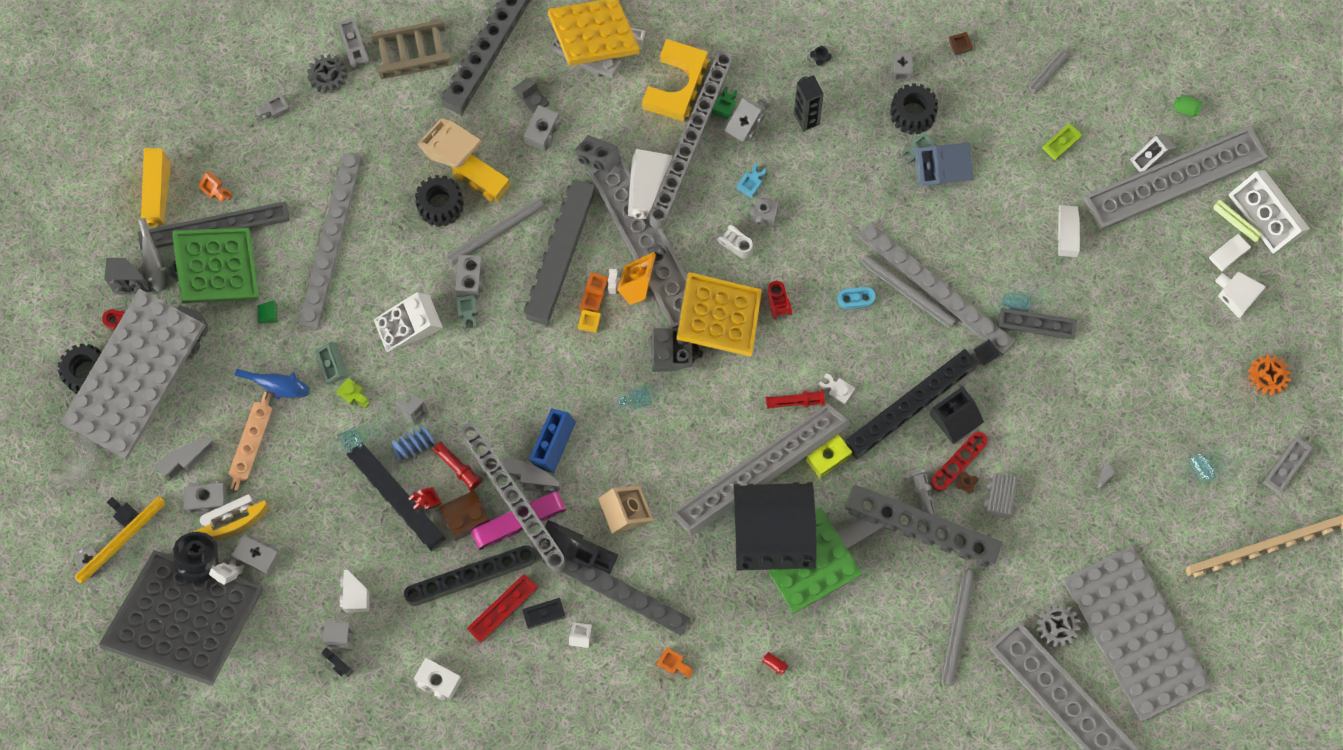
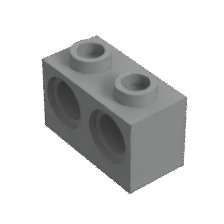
(467, 276)

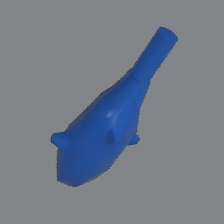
(280, 384)

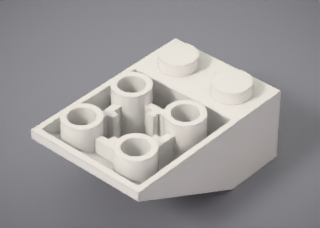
(408, 322)

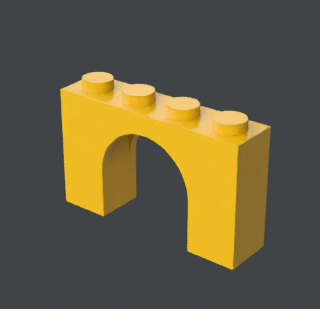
(677, 104)

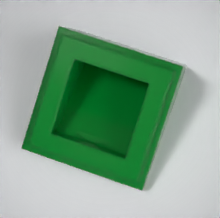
(267, 312)

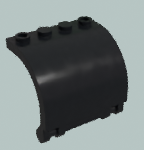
(775, 526)

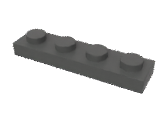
(1037, 323)

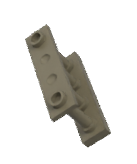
(409, 66)

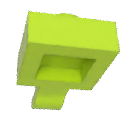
(352, 392)

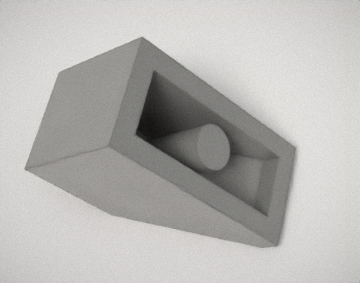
(1153, 152)

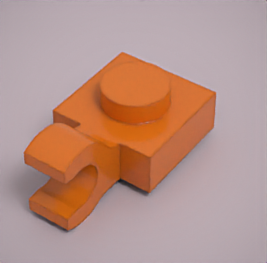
(212, 187)
(672, 662)

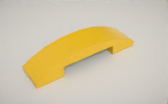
(255, 512)

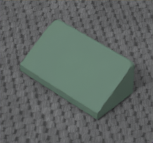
(331, 363)

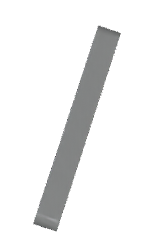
(508, 488)

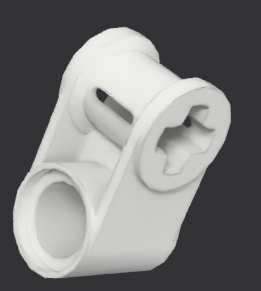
(734, 240)

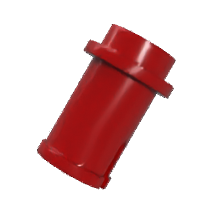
(775, 663)

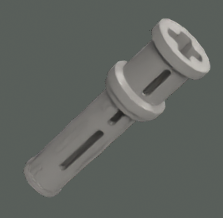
(924, 490)

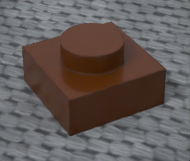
(960, 43)

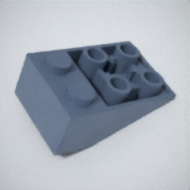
(943, 164)

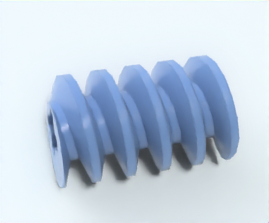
(412, 443)

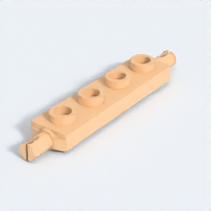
(250, 441)

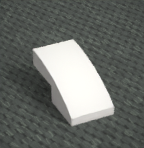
(1229, 252)

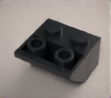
(957, 415)

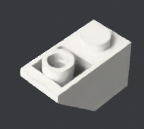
(355, 594)

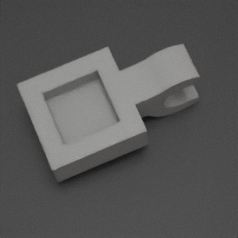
(274, 106)

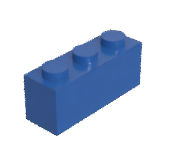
(552, 440)

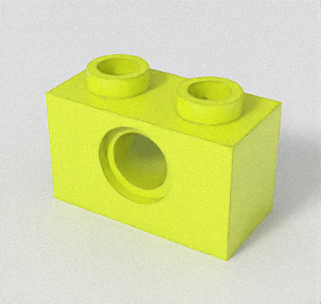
(823, 465)

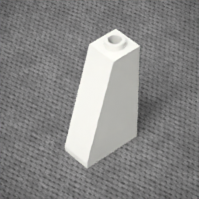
(646, 178)

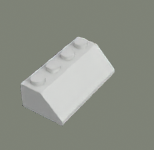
(1269, 211)

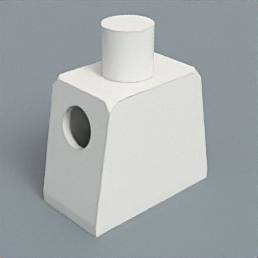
(1239, 292)

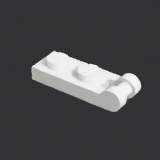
(227, 511)

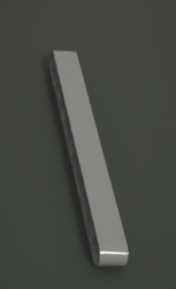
(690, 146)

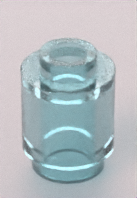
(1016, 301)
(1202, 467)

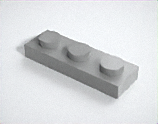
(1287, 465)

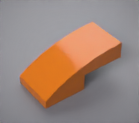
(594, 292)

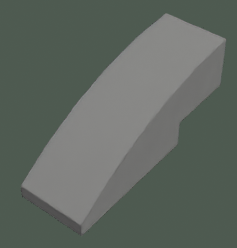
(184, 457)

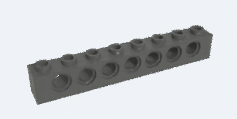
(459, 102)
(989, 546)

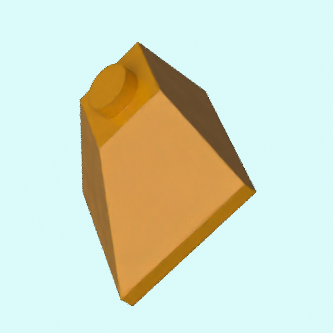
(636, 279)

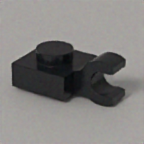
(124, 514)

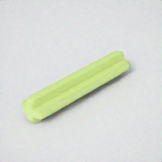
(1237, 221)

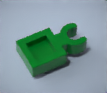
(725, 104)

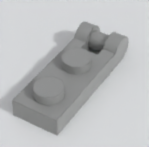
(352, 42)

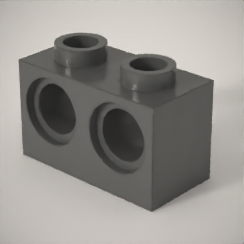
(597, 154)

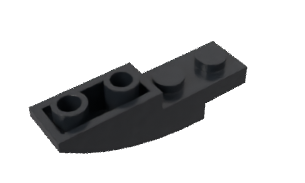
(579, 549)

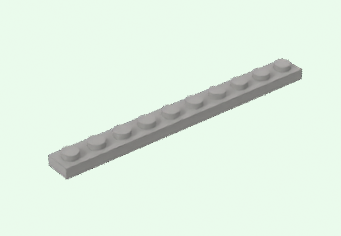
(330, 241)
(935, 288)

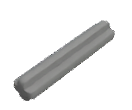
(1048, 71)

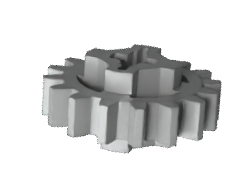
(1051, 621)

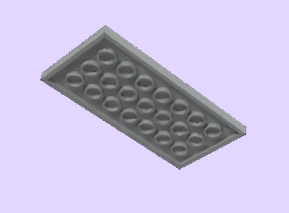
(133, 374)
(1137, 633)

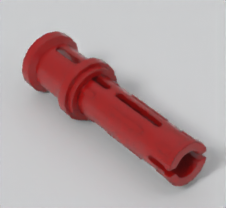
(805, 399)
(463, 471)

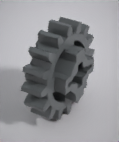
(336, 75)

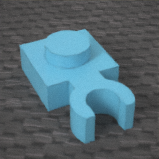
(751, 182)

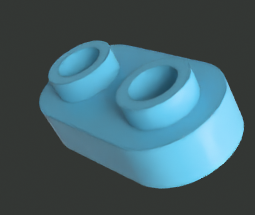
(855, 296)

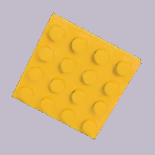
(593, 31)
(719, 314)

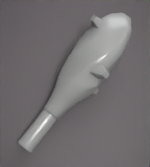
(152, 260)

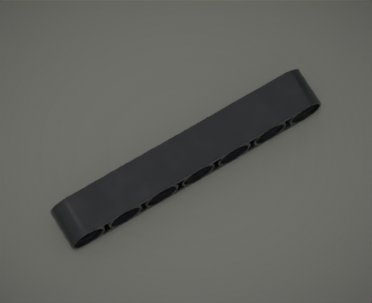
(396, 496)
(460, 573)

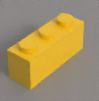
(482, 178)

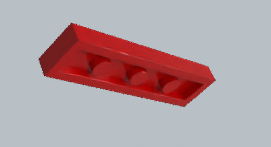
(502, 608)

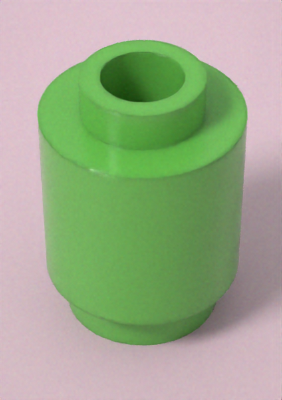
(1187, 105)

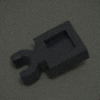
(339, 666)

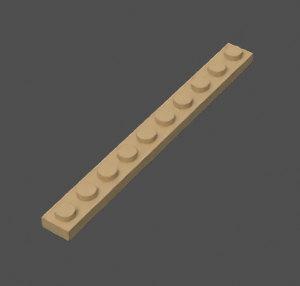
(1271, 545)

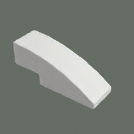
(1068, 231)

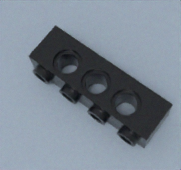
(808, 102)

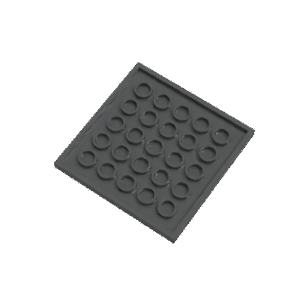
(180, 622)

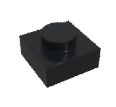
(986, 352)

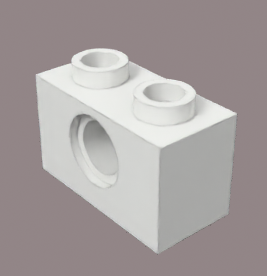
(429, 671)

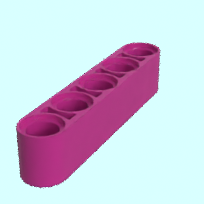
(508, 525)

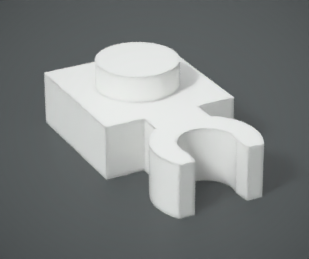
(613, 281)
(839, 390)
(226, 573)

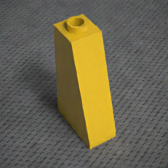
(155, 185)

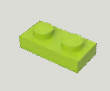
(1062, 141)

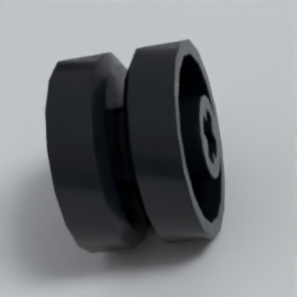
(195, 556)

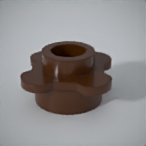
(969, 488)

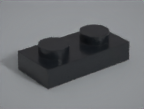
(543, 613)

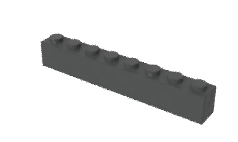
(560, 252)

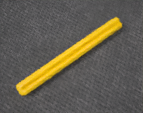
(115, 544)

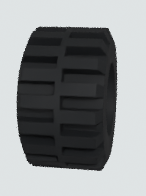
(910, 121)
(444, 213)
(71, 362)

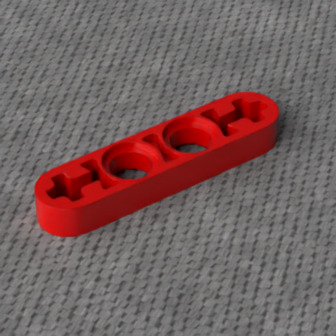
(958, 461)

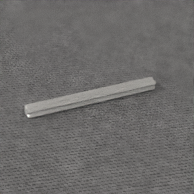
(496, 230)
(908, 291)
(958, 627)

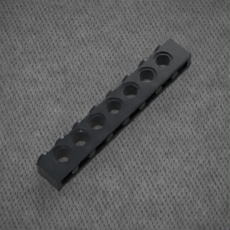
(911, 404)

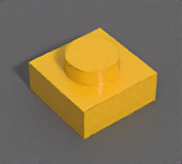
(589, 321)

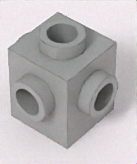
(764, 212)

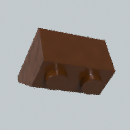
(464, 514)

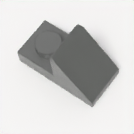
(529, 93)

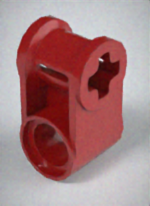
(779, 303)

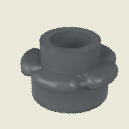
(658, 250)

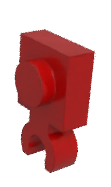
(426, 498)

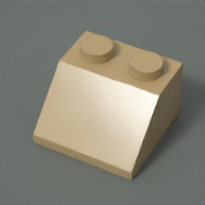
(625, 508)

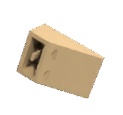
(449, 143)

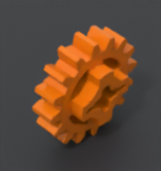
(1274, 368)

